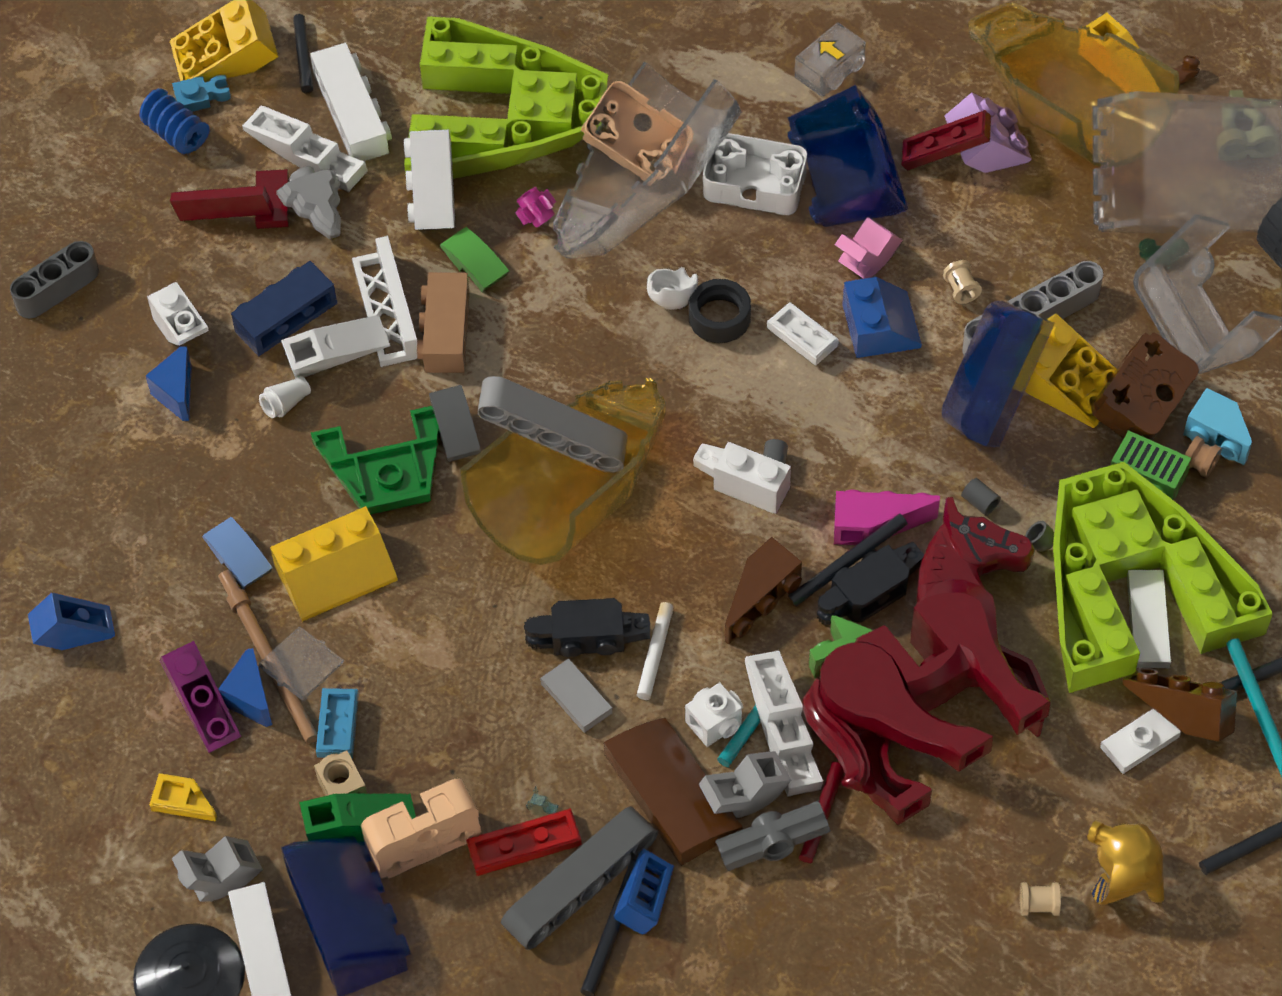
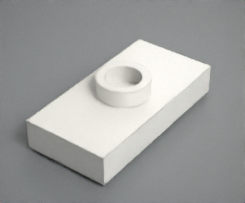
(802, 333)
(1139, 740)

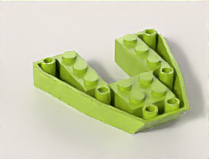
(546, 103)
(1122, 523)

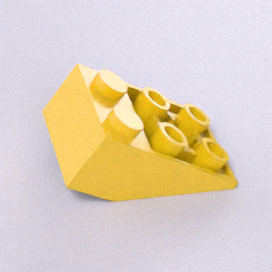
(225, 43)
(1069, 373)

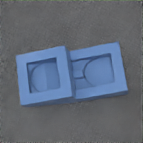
(237, 552)

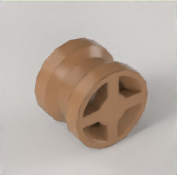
(1203, 456)

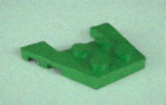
(385, 475)

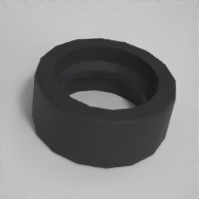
(720, 290)

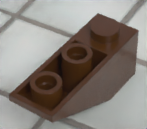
(765, 579)
(1192, 707)

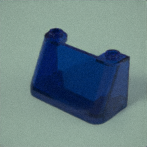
(848, 160)

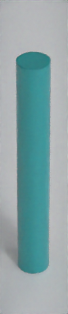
(739, 738)

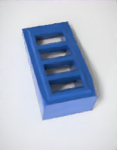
(634, 911)

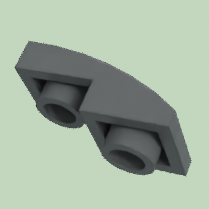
(454, 423)

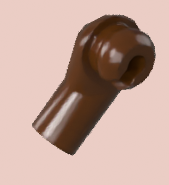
(1188, 69)

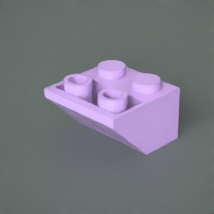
(1006, 143)

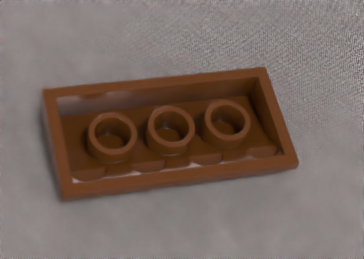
(667, 788)

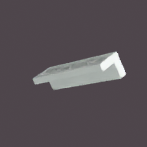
(395, 297)

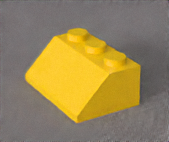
(333, 563)

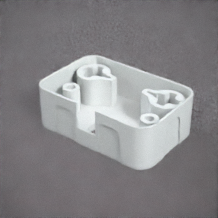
(754, 163)

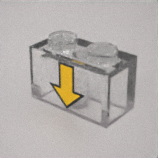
(830, 59)

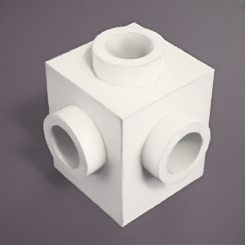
(714, 714)

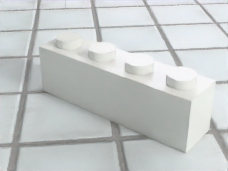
(350, 102)

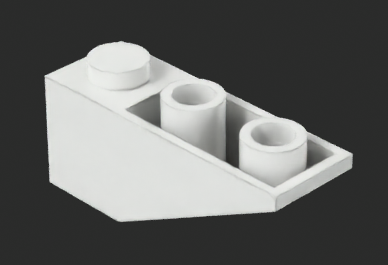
(334, 345)

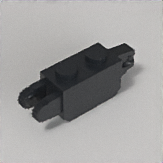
(870, 584)
(586, 628)

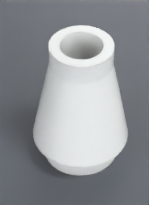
(283, 397)

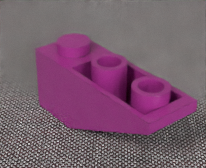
(200, 696)

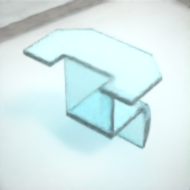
(540, 800)

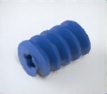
(173, 121)

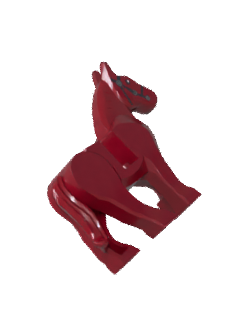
(880, 694)

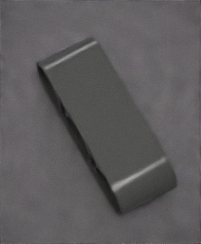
(54, 279)

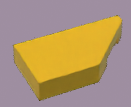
(180, 797)

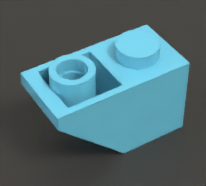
(1220, 424)

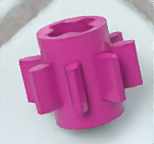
(535, 207)

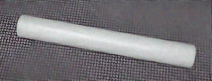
(655, 651)

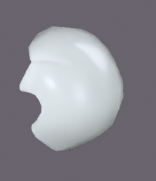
(671, 288)

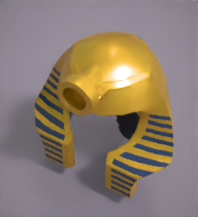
(1130, 859)

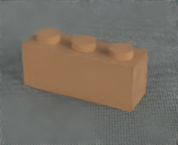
(444, 322)

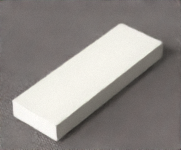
(1149, 617)

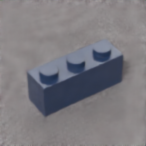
(284, 308)

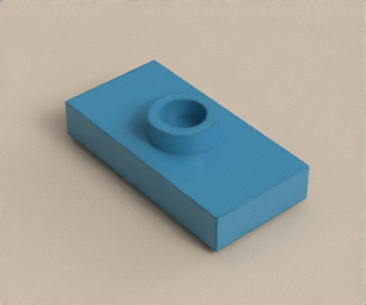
(337, 721)

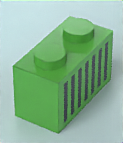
(1155, 462)

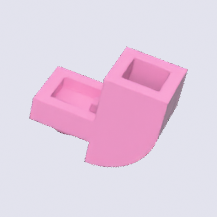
(868, 249)

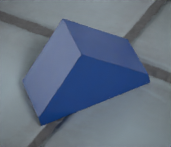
(172, 383)
(244, 690)

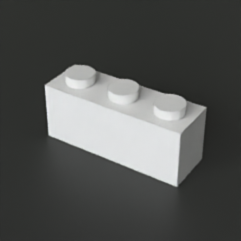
(430, 179)

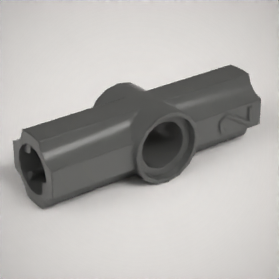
(773, 836)

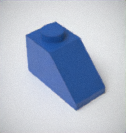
(69, 622)

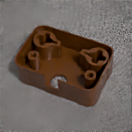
(1136, 385)

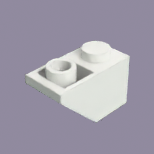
(176, 315)

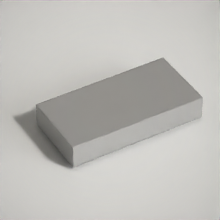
(576, 695)

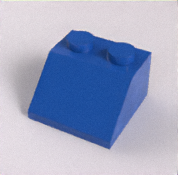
(879, 317)

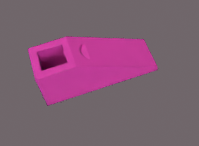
(863, 513)

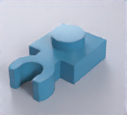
(196, 94)

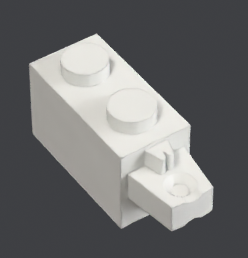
(745, 475)

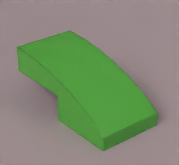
(475, 257)

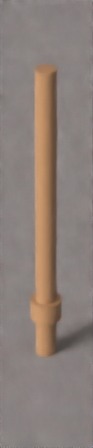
(240, 604)

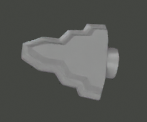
(315, 198)

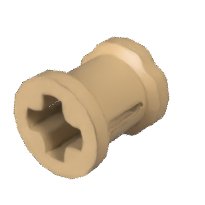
(962, 282)
(1040, 899)

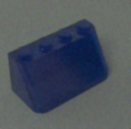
(995, 372)
(346, 911)

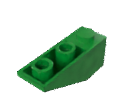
(343, 813)

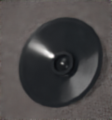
(190, 963)

